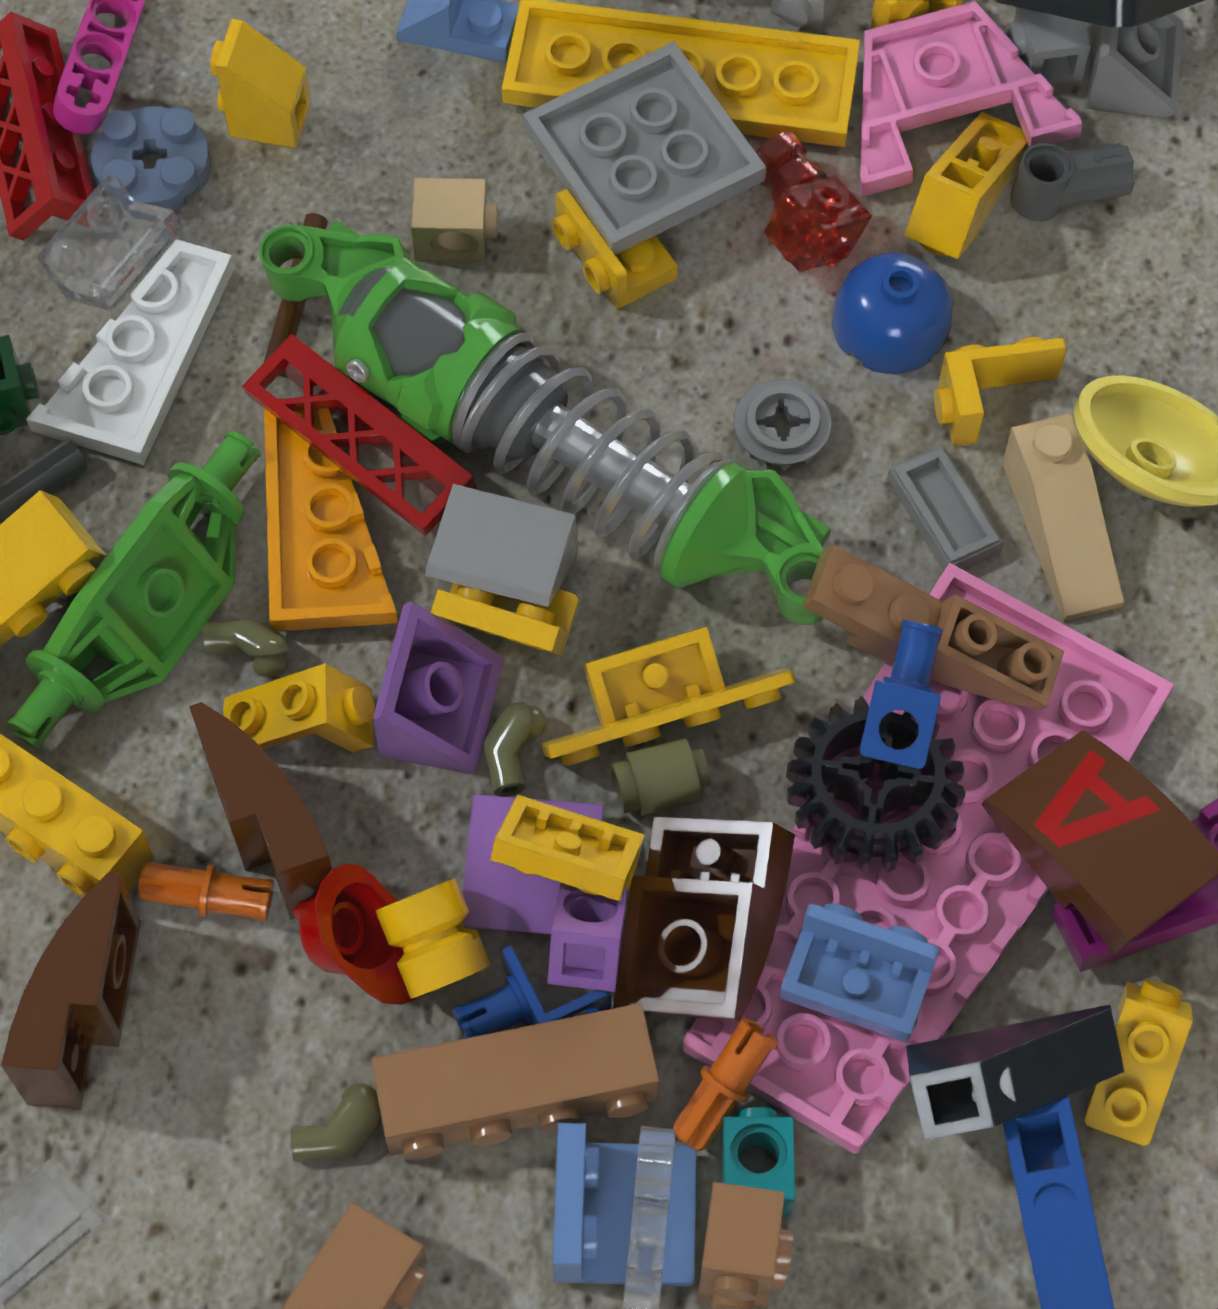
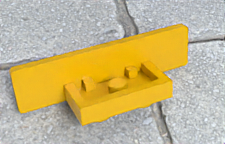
(659, 685)

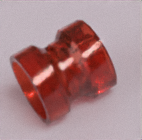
(787, 164)

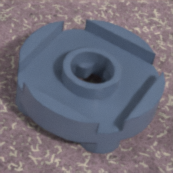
(149, 130)

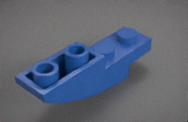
(1057, 1209)

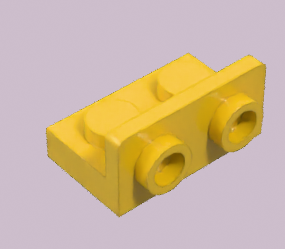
(619, 276)
(510, 618)
(568, 848)

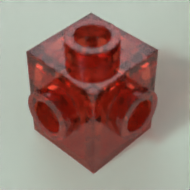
(817, 223)

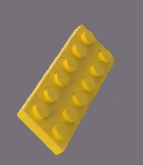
(758, 74)

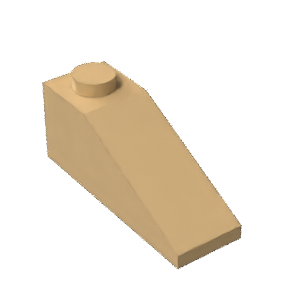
(1063, 515)

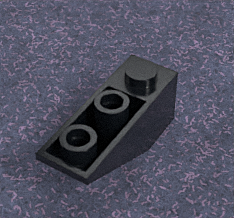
(1010, 1069)

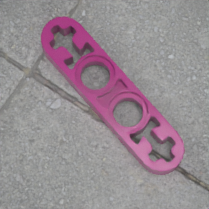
(106, 42)

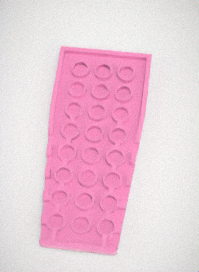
(961, 897)

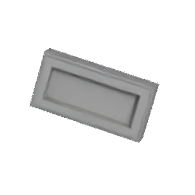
(945, 509)

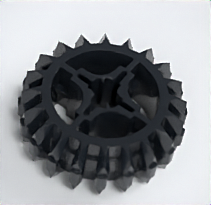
(903, 786)

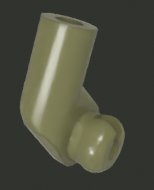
(249, 637)
(505, 740)

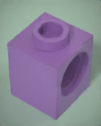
(586, 940)

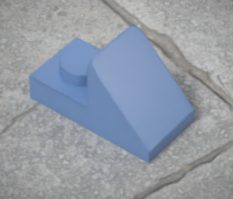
(461, 26)

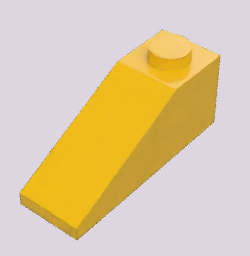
(965, 186)

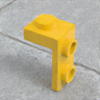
(981, 367)
(303, 704)
(1151, 1039)

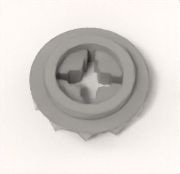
(802, 409)

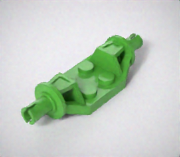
(144, 596)

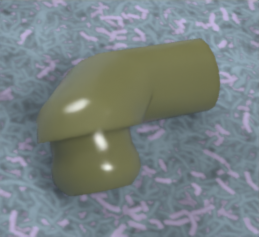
(345, 1130)

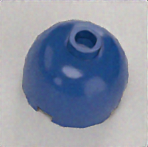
(893, 313)

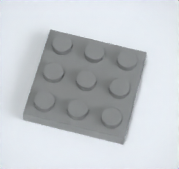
(644, 147)

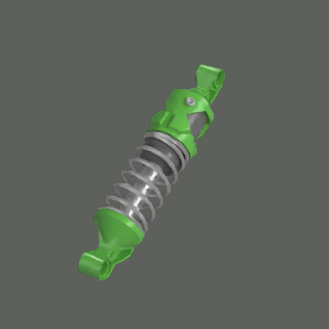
(480, 383)

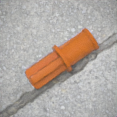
(206, 890)
(724, 1084)

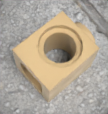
(452, 219)

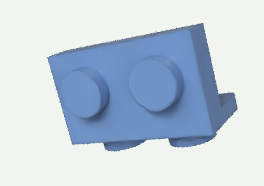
(859, 970)

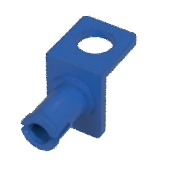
(906, 691)
(519, 1003)

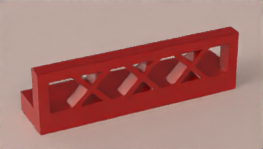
(50, 153)
(367, 424)

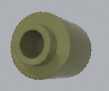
(660, 777)

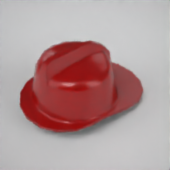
(346, 936)

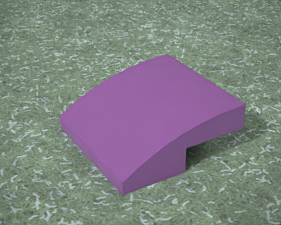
(498, 893)

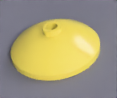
(1151, 439)

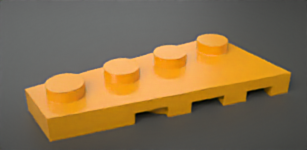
(317, 538)

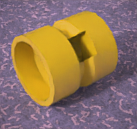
(433, 938)

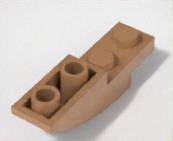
(975, 648)

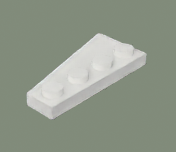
(136, 368)

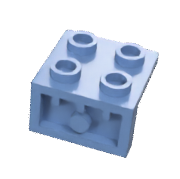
(596, 1211)

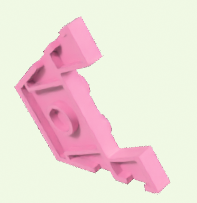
(943, 70)

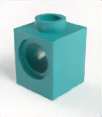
(765, 1130)

